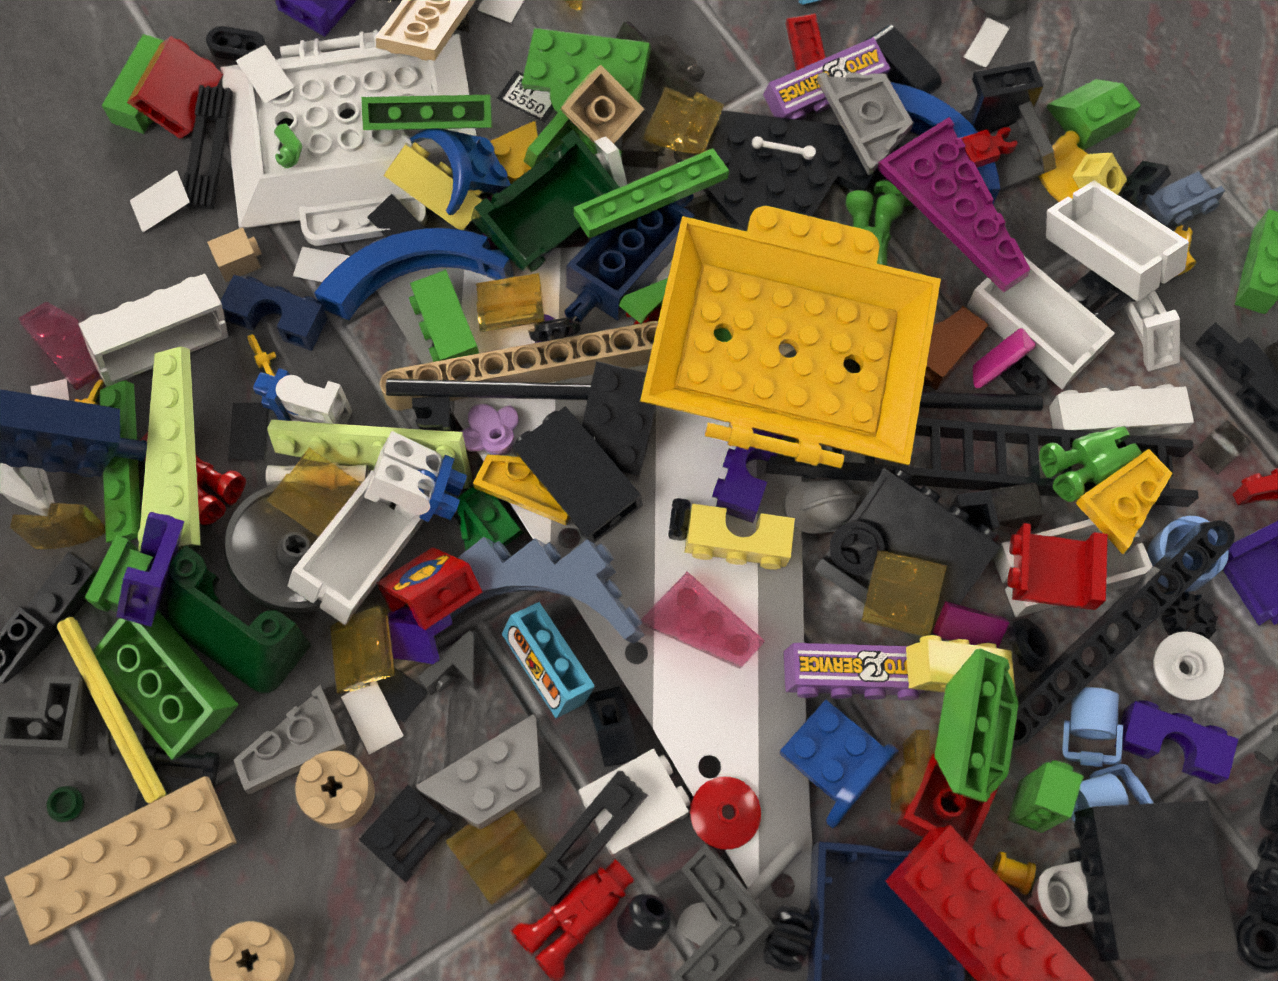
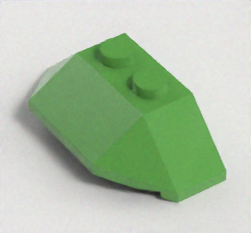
(977, 726)

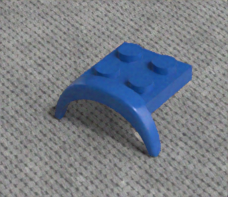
(471, 162)
(837, 757)

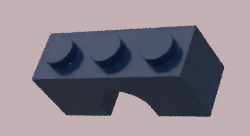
(250, 300)

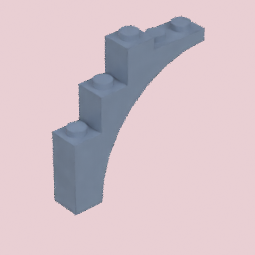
(536, 568)

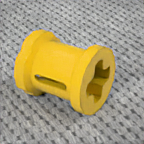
(1014, 872)

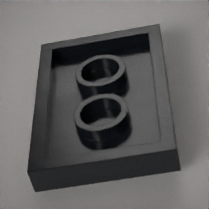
(618, 417)

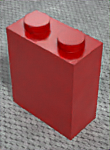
(171, 86)

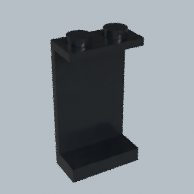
(578, 474)

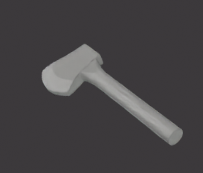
(697, 920)

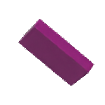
(970, 624)

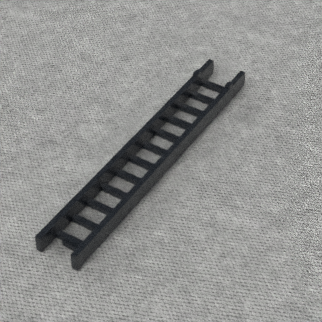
(1000, 434)

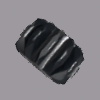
(790, 940)

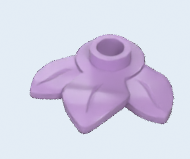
(491, 429)

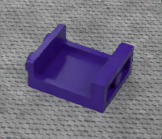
(316, 14)
(1254, 572)
(143, 590)

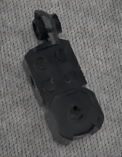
(1263, 896)

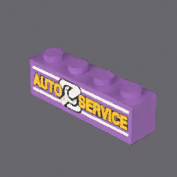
(799, 91)
(847, 671)

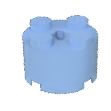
(1170, 536)

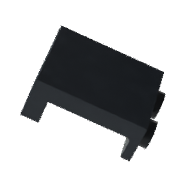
(1001, 93)

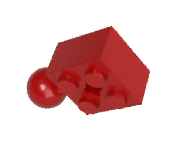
(927, 812)

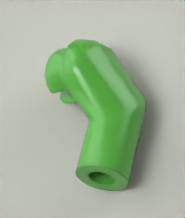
(291, 146)

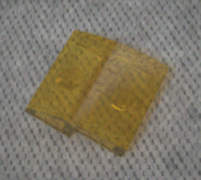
(683, 122)
(510, 302)
(313, 492)
(62, 528)
(904, 593)
(362, 650)
(908, 777)
(497, 854)

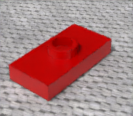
(805, 40)

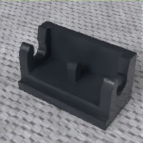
(434, 413)

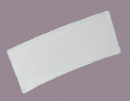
(986, 42)

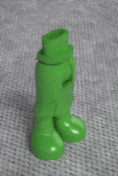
(887, 209)

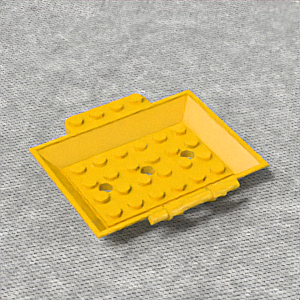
(805, 288)

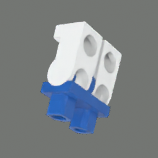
(301, 401)
(415, 479)

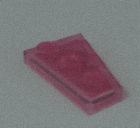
(62, 342)
(703, 622)

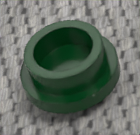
(65, 804)

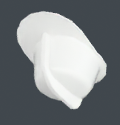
(1062, 895)

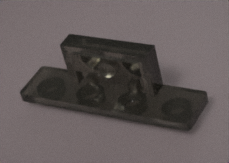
(667, 62)

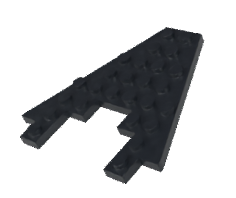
(779, 176)

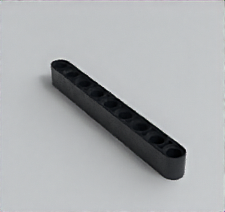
(1129, 625)

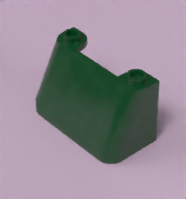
(539, 206)
(255, 653)

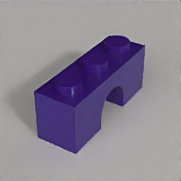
(740, 490)
(1206, 749)

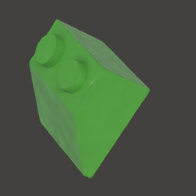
(1095, 111)

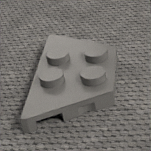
(868, 114)
(490, 777)

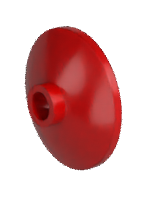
(708, 818)

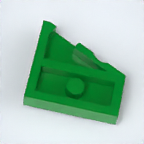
(485, 517)

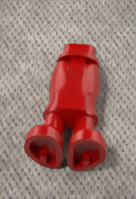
(227, 486)
(576, 915)

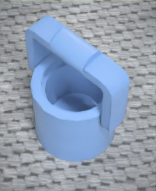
(1095, 718)
(1107, 790)

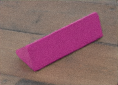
(1002, 357)

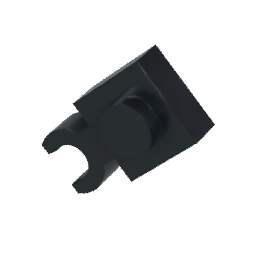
(1144, 180)

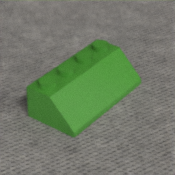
(164, 683)

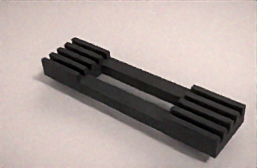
(211, 105)
(620, 799)

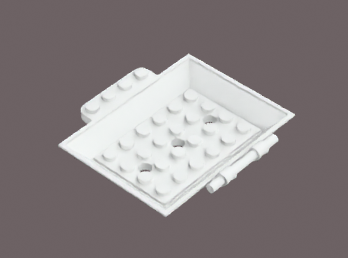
(339, 162)

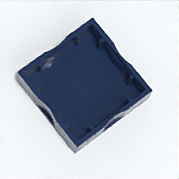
(864, 926)

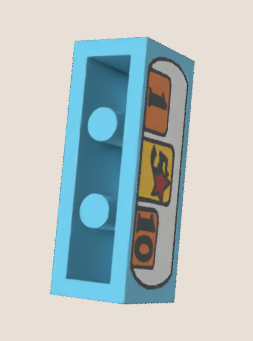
(547, 659)

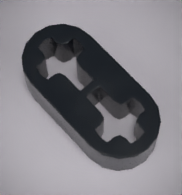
(1024, 371)

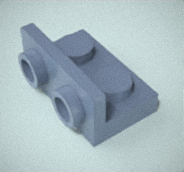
(1183, 200)

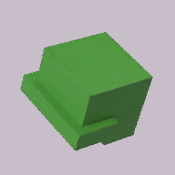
(107, 584)

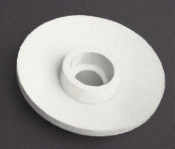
(1201, 657)

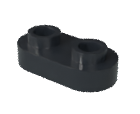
(238, 42)

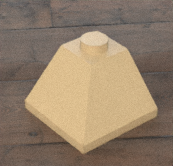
(601, 106)

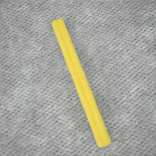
(111, 710)

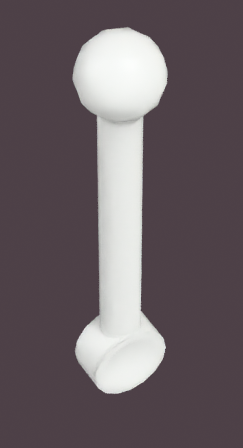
(807, 152)

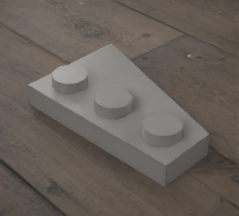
(295, 740)

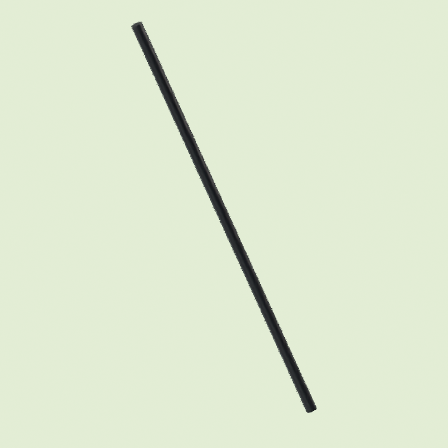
(580, 391)

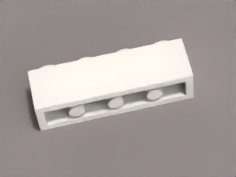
(1142, 411)

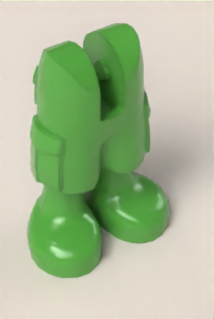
(1095, 451)

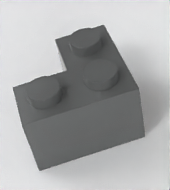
(56, 726)

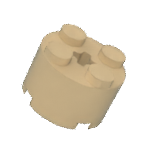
(320, 775)
(236, 945)

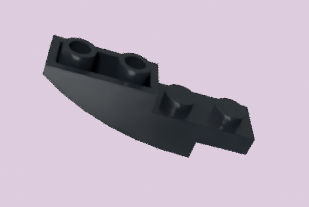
(1248, 367)
(35, 626)

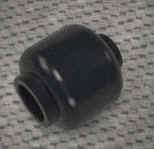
(644, 922)

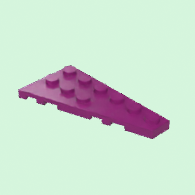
(954, 197)

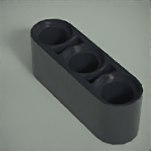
(906, 62)

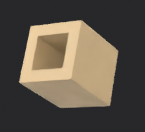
(235, 254)

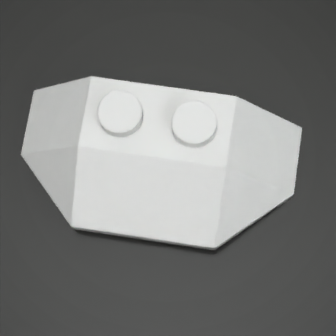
(26, 488)

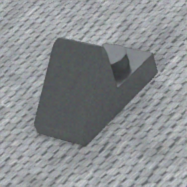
(459, 659)

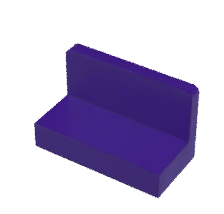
(412, 642)

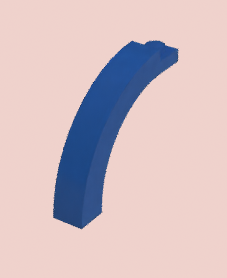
(929, 111)
(405, 253)

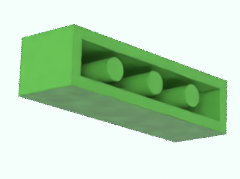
(426, 112)

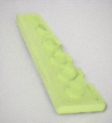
(361, 444)
(170, 451)

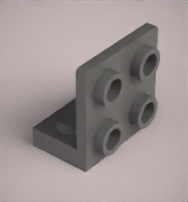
(1033, 152)

